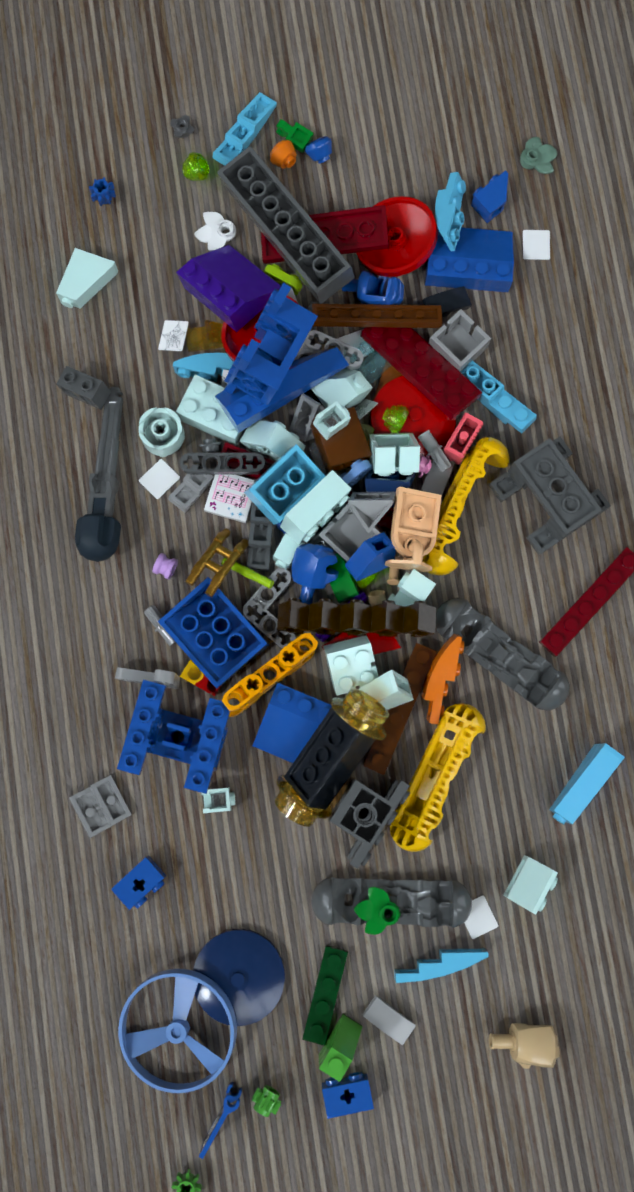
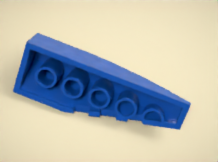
(302, 376)

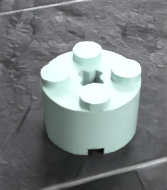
(165, 420)

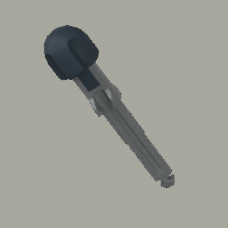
(97, 531)

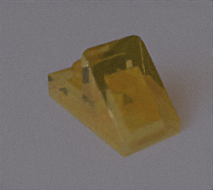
(204, 337)

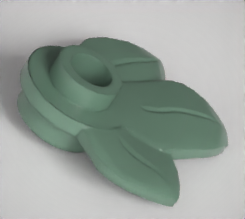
(538, 156)

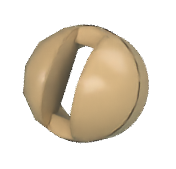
(376, 597)

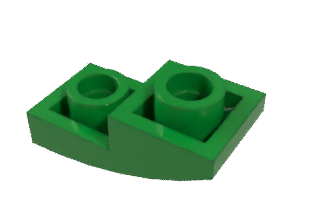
(344, 586)

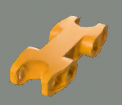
(294, 659)

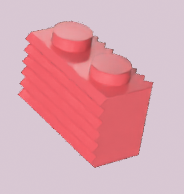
(462, 438)

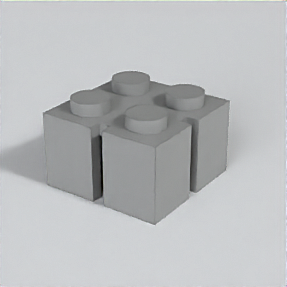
(457, 344)
(346, 533)

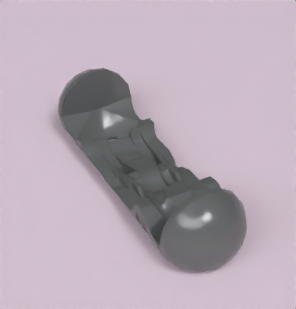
(506, 659)
(419, 901)

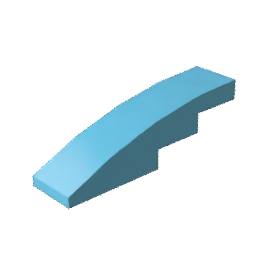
(245, 129)
(449, 962)

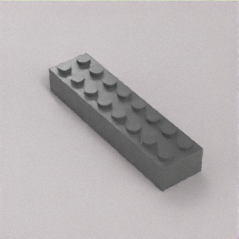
(286, 225)

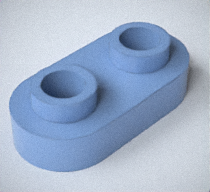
(358, 471)

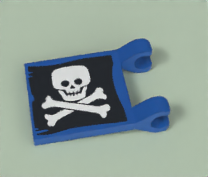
(226, 1109)

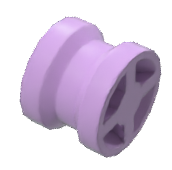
(165, 566)

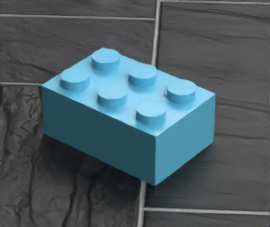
(284, 484)

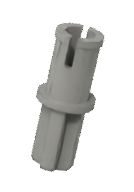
(435, 451)
(154, 616)

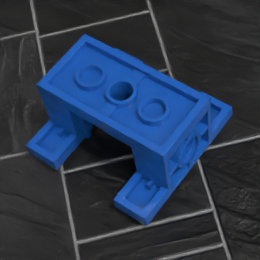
(282, 332)
(153, 733)

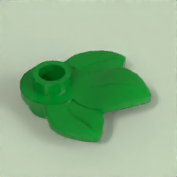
(373, 911)

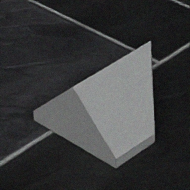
(304, 414)
(370, 507)

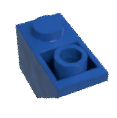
(492, 198)
(371, 557)

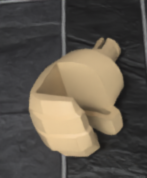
(529, 1044)

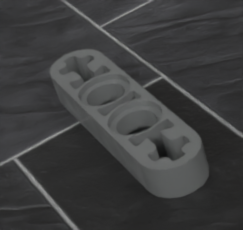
(222, 468)

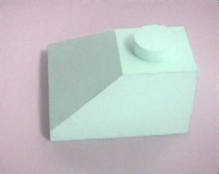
(346, 387)

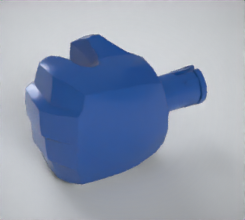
(373, 289)
(310, 569)

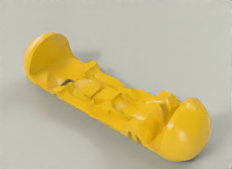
(472, 468)
(432, 777)

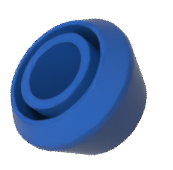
(319, 149)

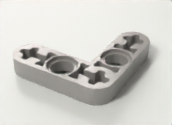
(308, 349)
(263, 607)
(163, 677)

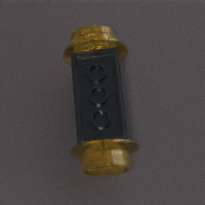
(330, 757)

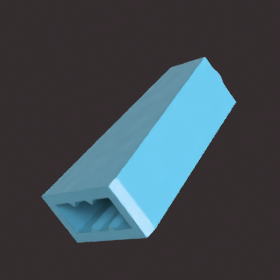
(586, 782)

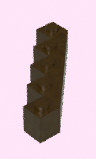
(357, 618)

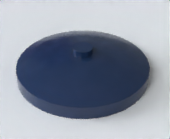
(246, 970)

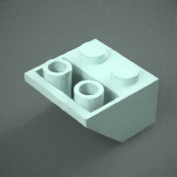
(531, 885)

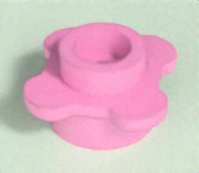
(424, 466)

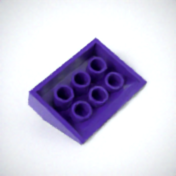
(228, 285)

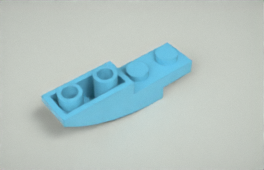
(447, 210)
(203, 365)
(498, 400)

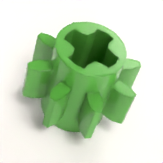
(266, 1101)
(186, 1179)

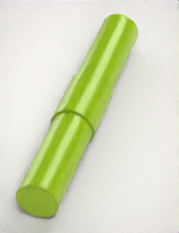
(251, 574)

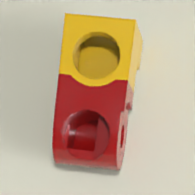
(195, 676)

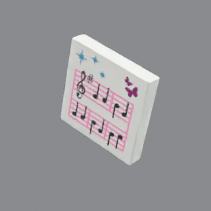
(228, 497)

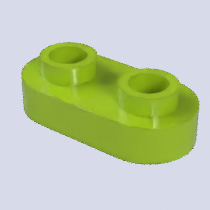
(279, 276)

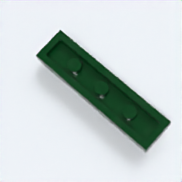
(325, 995)

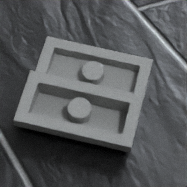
(100, 806)

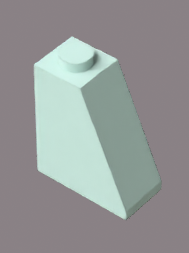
(84, 278)
(389, 689)

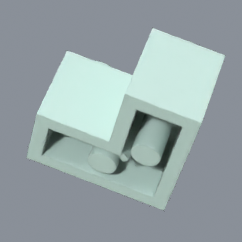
(270, 438)
(412, 588)

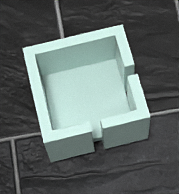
(394, 453)
(350, 664)

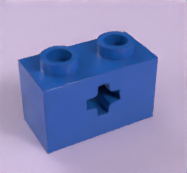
(126, 887)
(338, 1104)

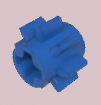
(102, 191)

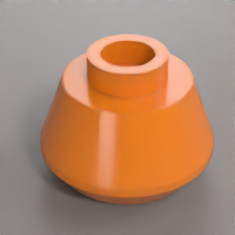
(283, 154)

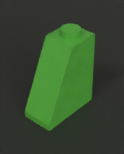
(340, 1048)

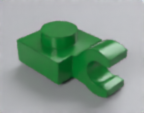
(297, 134)

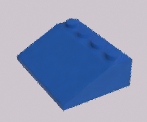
(479, 262)
(213, 633)
(289, 722)

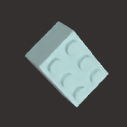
(204, 412)
(316, 508)

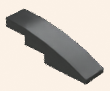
(259, 540)

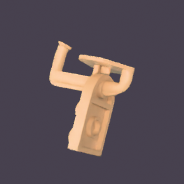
(413, 530)

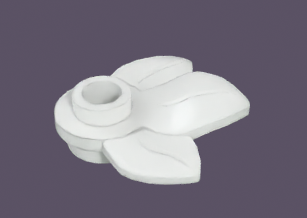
(212, 231)

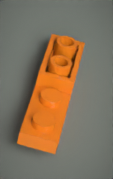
(443, 668)

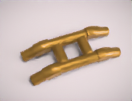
(221, 571)

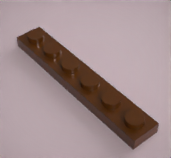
(377, 315)
(415, 672)

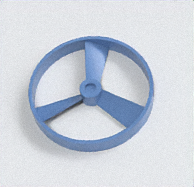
(177, 1031)

